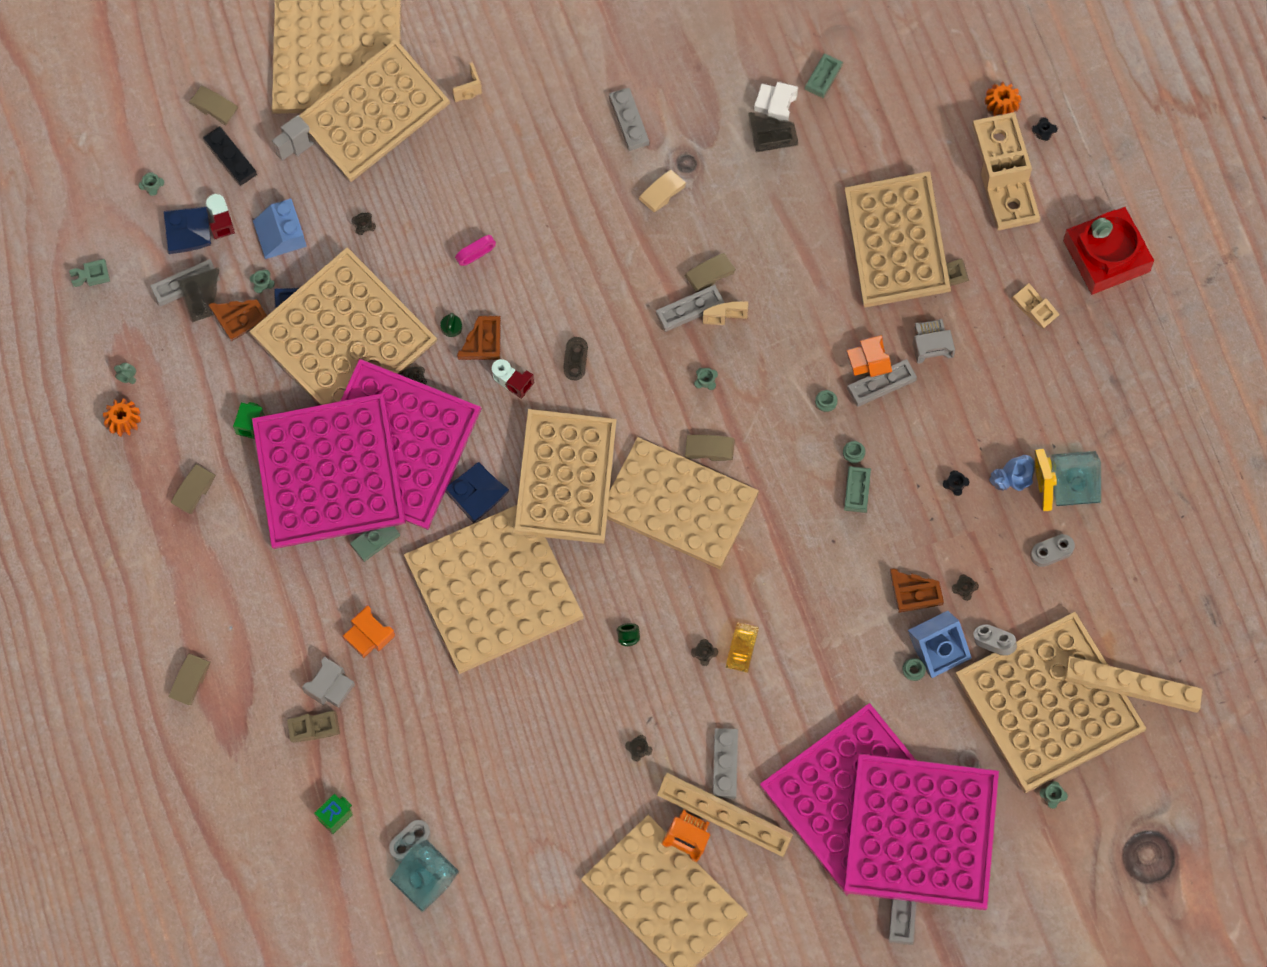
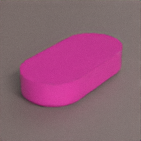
(475, 250)

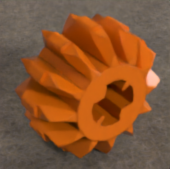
(1002, 99)
(120, 410)

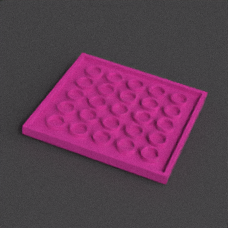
(426, 435)
(328, 471)
(819, 786)
(922, 832)

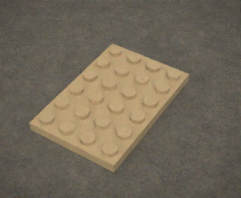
(373, 110)
(897, 239)
(565, 476)
(679, 503)
(664, 897)

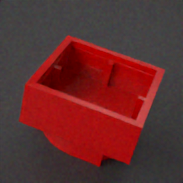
(1109, 259)

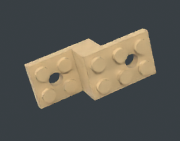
(1006, 171)

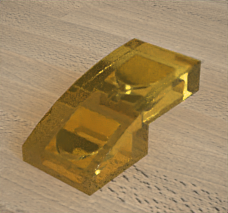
(742, 647)

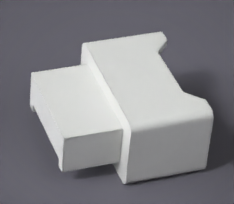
(776, 100)

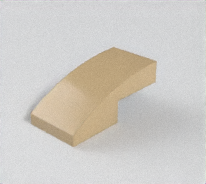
(662, 190)
(1034, 306)
(716, 314)

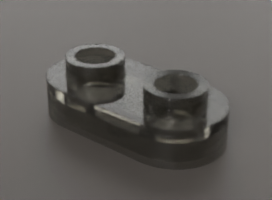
(574, 359)

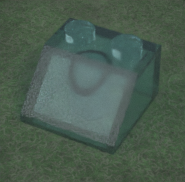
(1077, 478)
(423, 875)

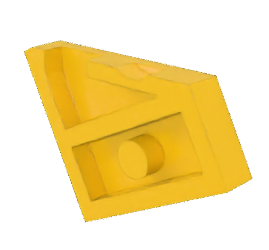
(1045, 478)

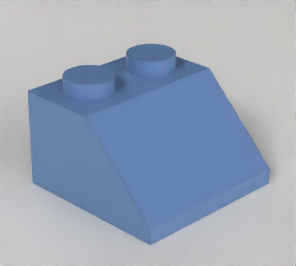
(279, 229)
(940, 643)

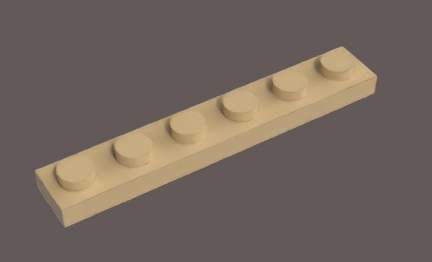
(1133, 684)
(725, 814)

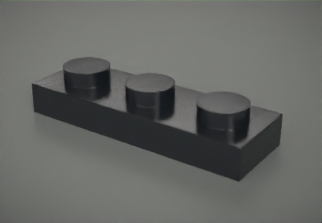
(230, 156)

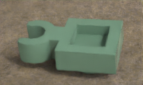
(94, 273)

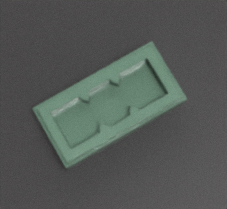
(823, 75)
(857, 489)
(373, 541)

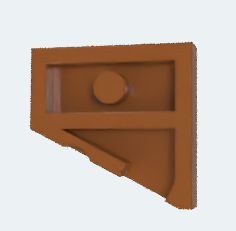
(238, 317)
(483, 340)
(915, 592)

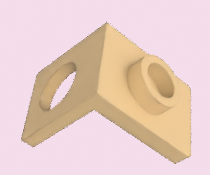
(470, 89)

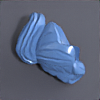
(1015, 474)

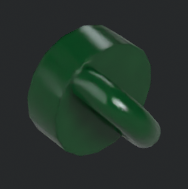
(451, 325)
(628, 632)

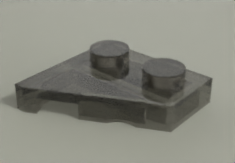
(771, 133)
(199, 292)

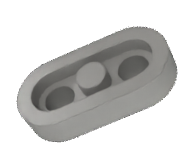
(1053, 549)
(993, 640)
(408, 839)

